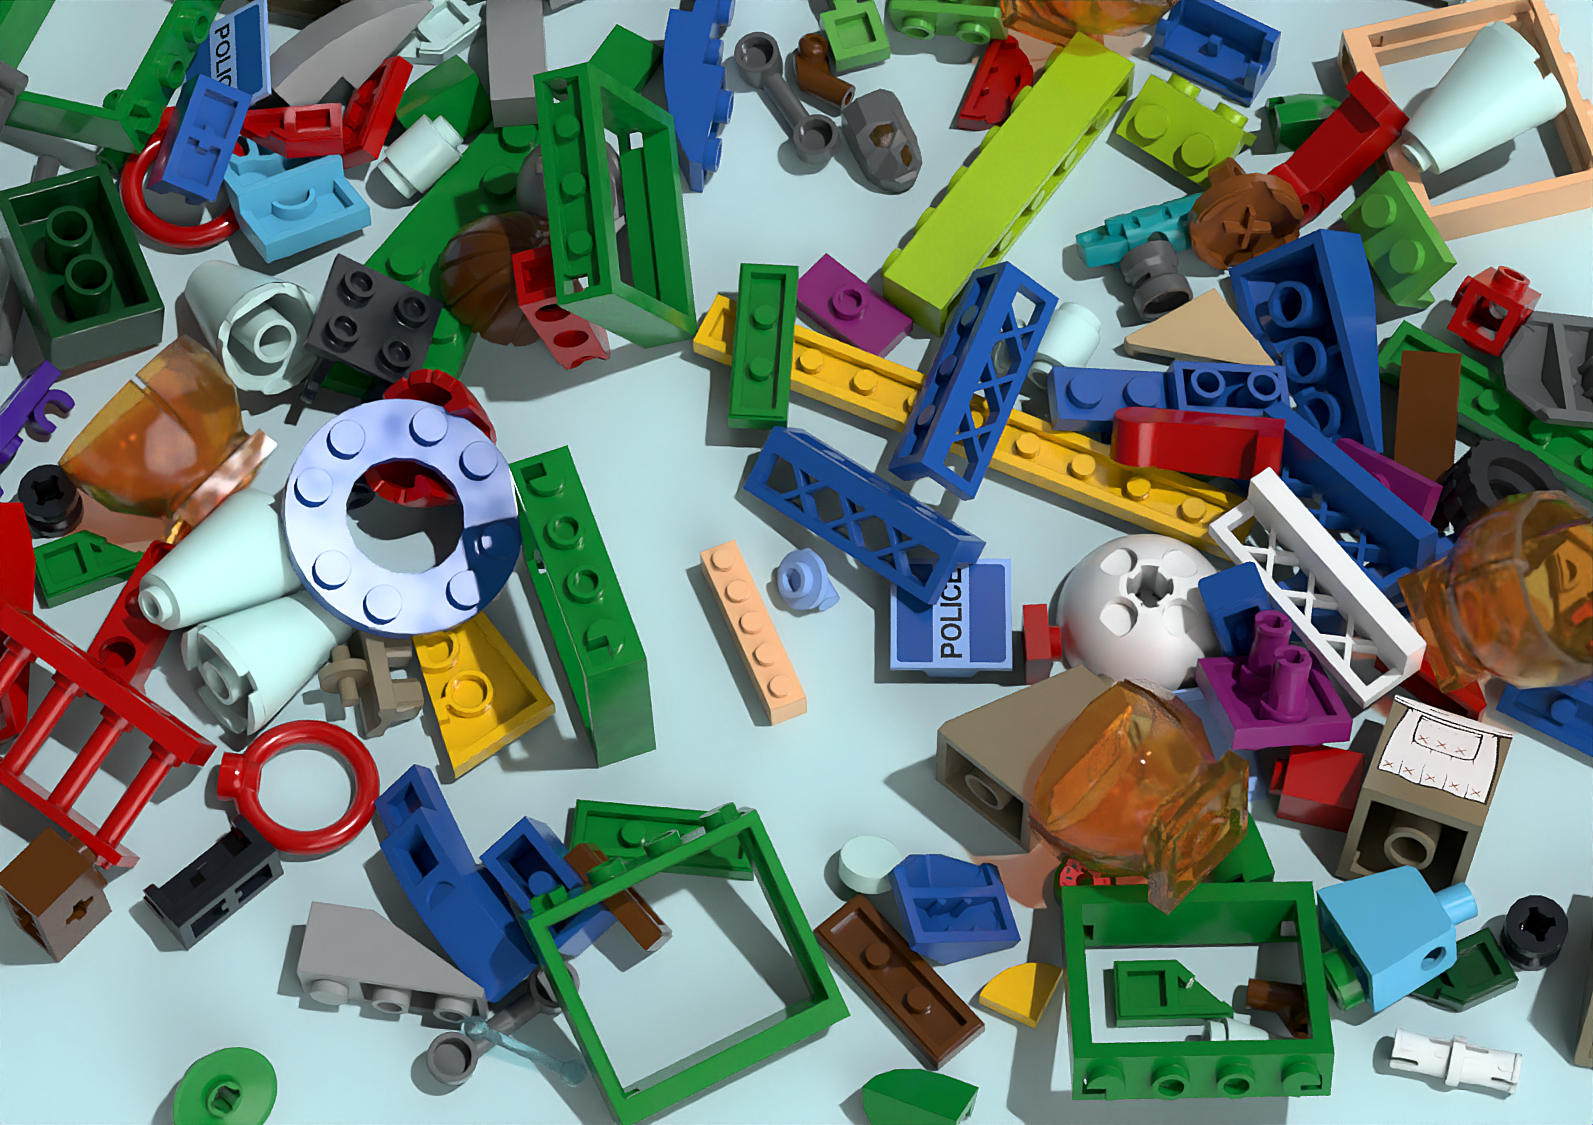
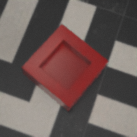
(1039, 643)

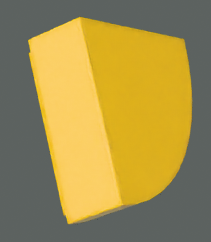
(1022, 991)

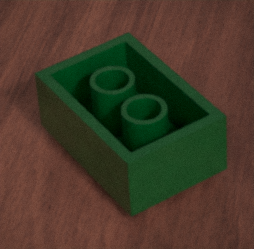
(79, 268)

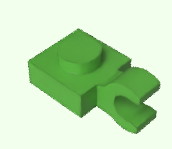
(854, 34)

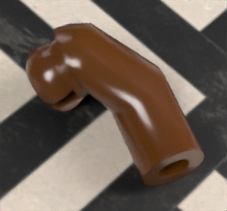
(814, 73)
(1282, 999)

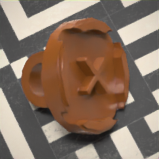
(1242, 216)

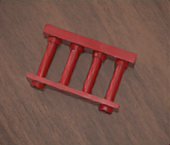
(122, 711)

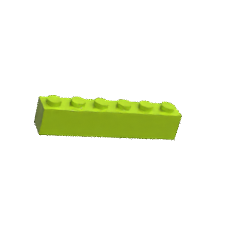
(1009, 180)

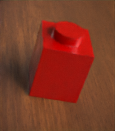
(1318, 786)

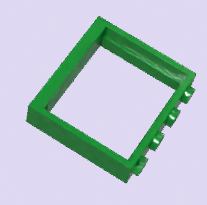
(145, 97)
(581, 207)
(583, 606)
(732, 1053)
(1195, 1068)

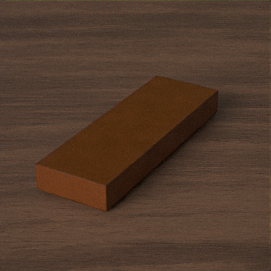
(1428, 417)
(899, 981)

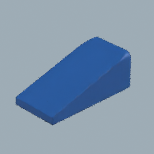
(1232, 603)

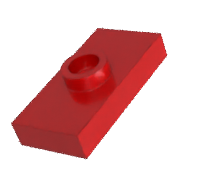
(373, 111)

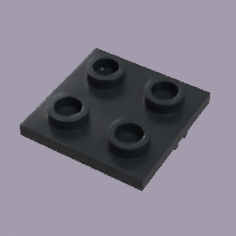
(370, 327)

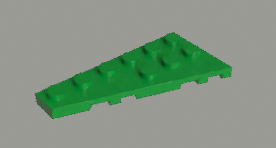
(472, 188)

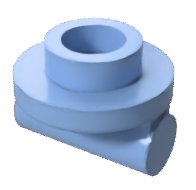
(805, 581)

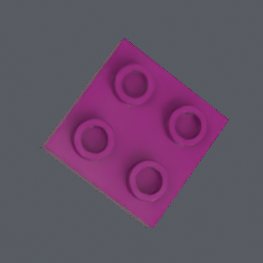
(1273, 693)

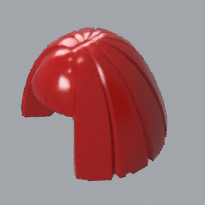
(411, 483)

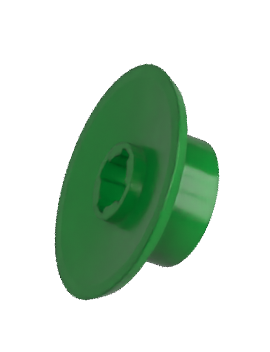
(246, 1092)

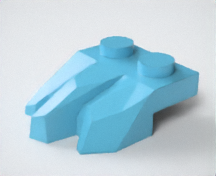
(292, 201)

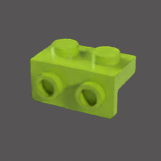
(1182, 130)

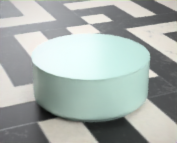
(867, 862)

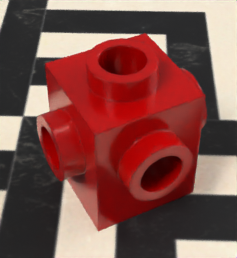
(1476, 314)

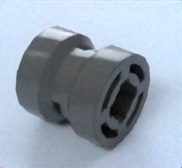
(1155, 278)

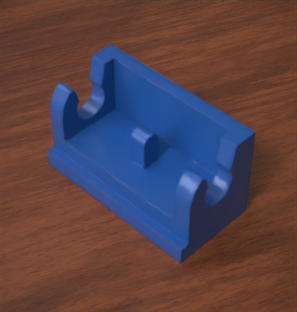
(1217, 48)
(199, 140)

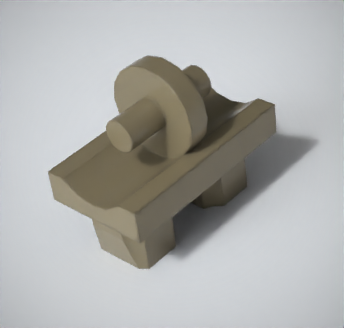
(363, 678)

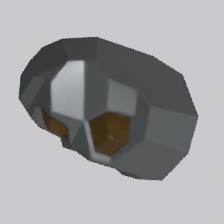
(882, 140)

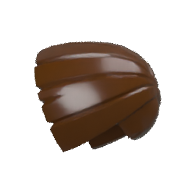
(481, 274)

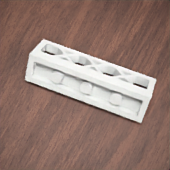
(1337, 578)

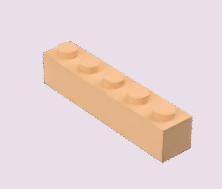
(753, 632)

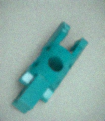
(1126, 231)

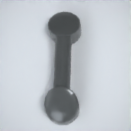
(762, 68)
(455, 1056)

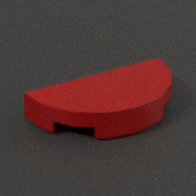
(996, 85)

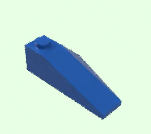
(1318, 319)

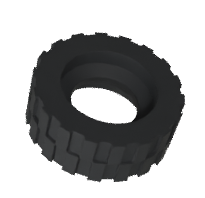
(1491, 467)

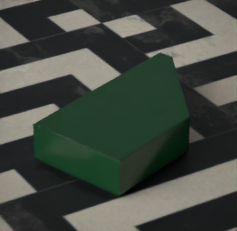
(1474, 978)

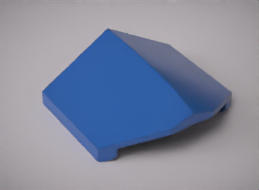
(952, 907)

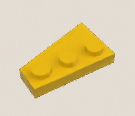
(479, 691)

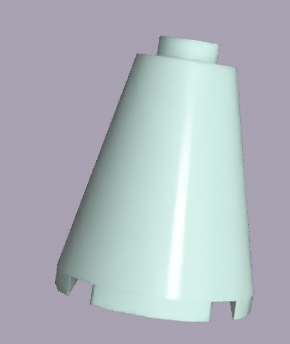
(1481, 102)
(253, 324)
(222, 565)
(261, 657)

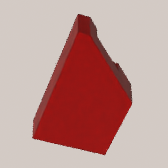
(297, 130)

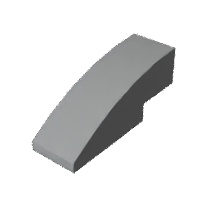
(342, 44)
(514, 55)

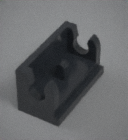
(215, 884)

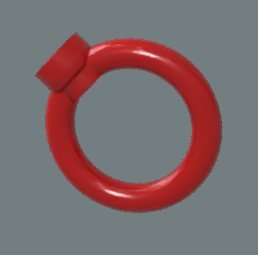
(151, 225)
(241, 780)

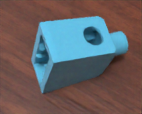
(1394, 930)

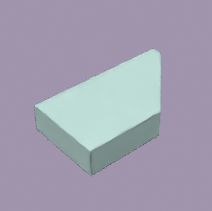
(442, 33)

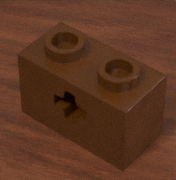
(55, 892)

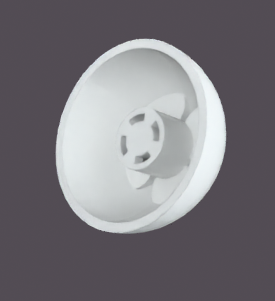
(1133, 635)

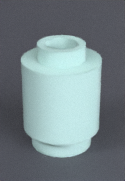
(421, 155)
(1066, 342)

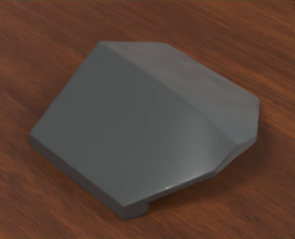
(1552, 368)

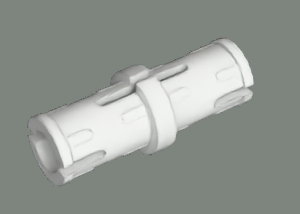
(1455, 1060)

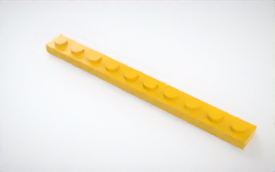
(1027, 447)

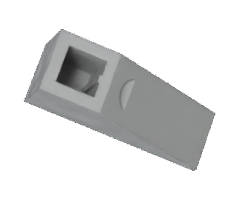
(371, 960)

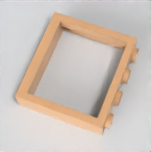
(1454, 28)

